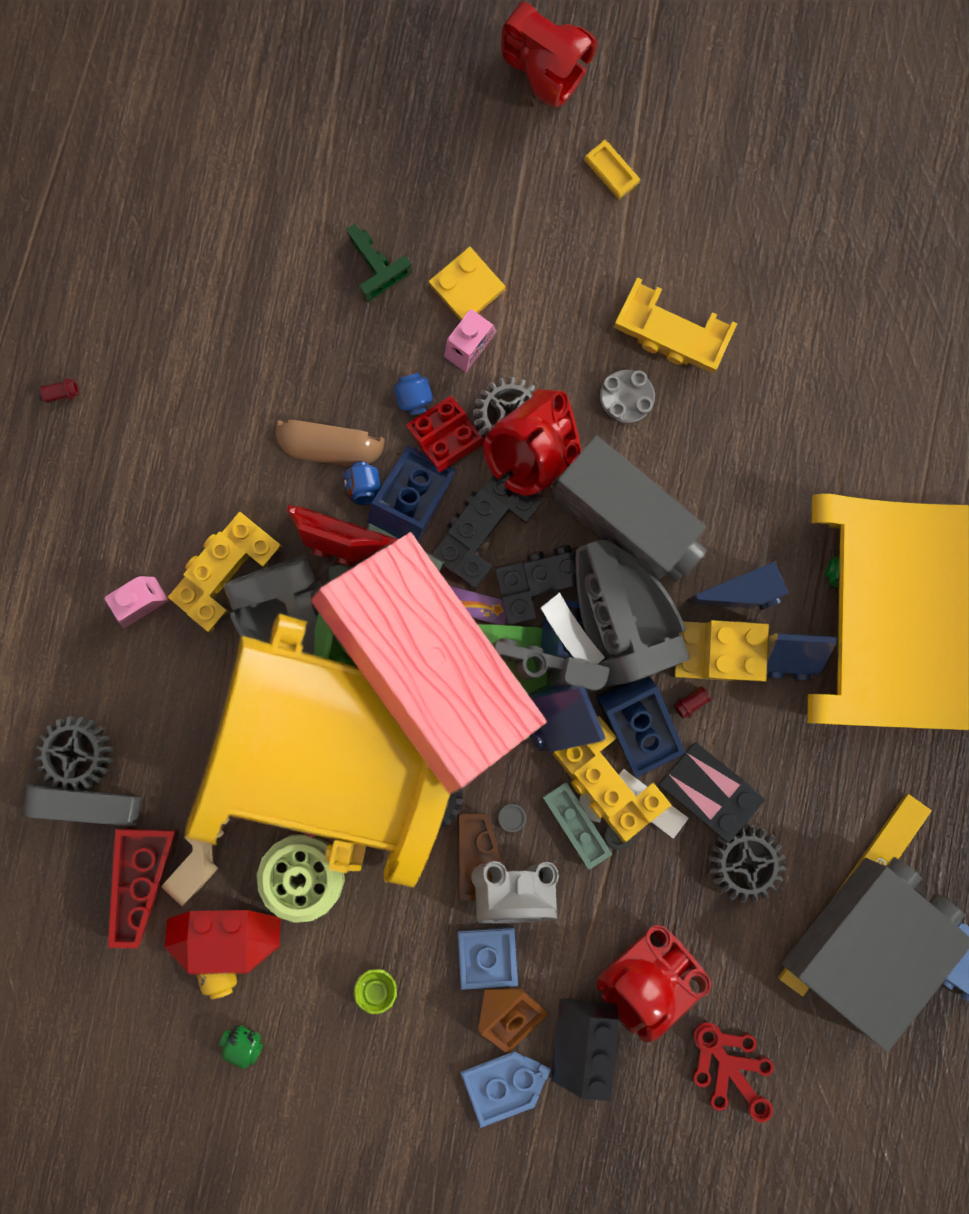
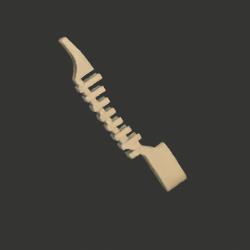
(192, 872)

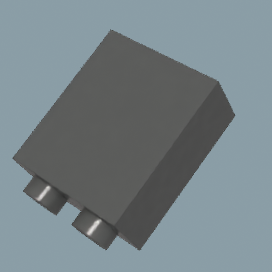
(630, 511)
(880, 949)

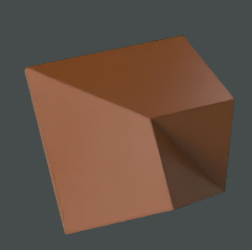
(509, 1017)

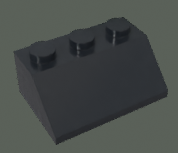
(586, 1048)

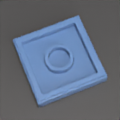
(487, 958)

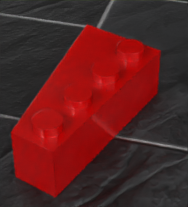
(136, 878)

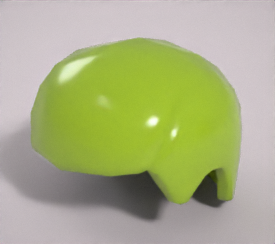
(375, 991)

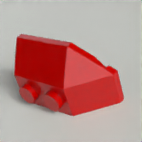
(337, 537)
(222, 940)

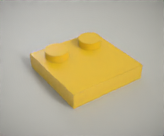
(467, 284)

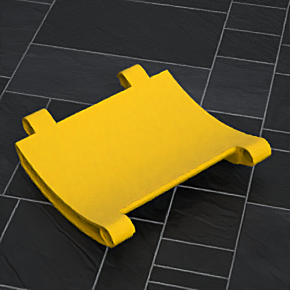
(899, 614)
(317, 755)

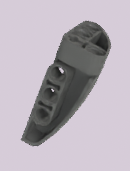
(274, 591)
(627, 613)

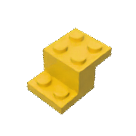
(725, 651)

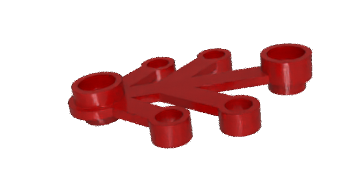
(729, 1067)

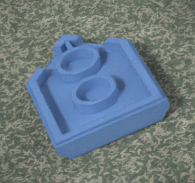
(504, 1086)

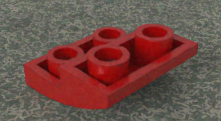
(445, 433)

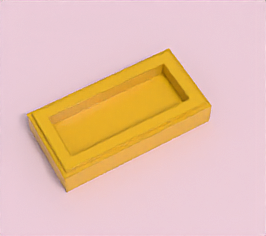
(612, 169)

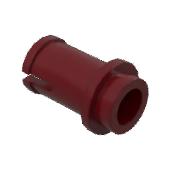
(60, 390)
(692, 702)

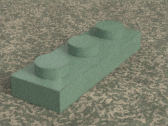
(577, 825)

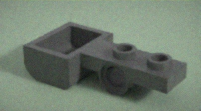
(563, 671)

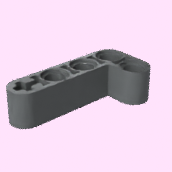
(80, 805)

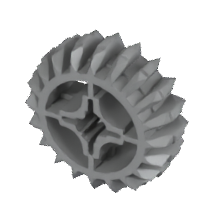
(500, 405)

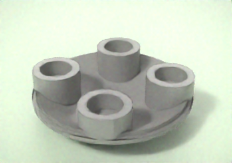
(627, 395)

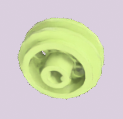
(285, 905)

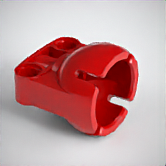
(547, 53)
(534, 442)
(653, 984)

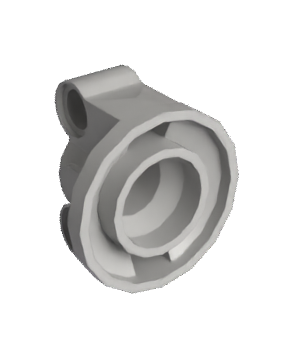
(515, 894)

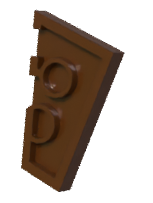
(475, 847)

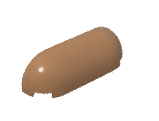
(327, 443)

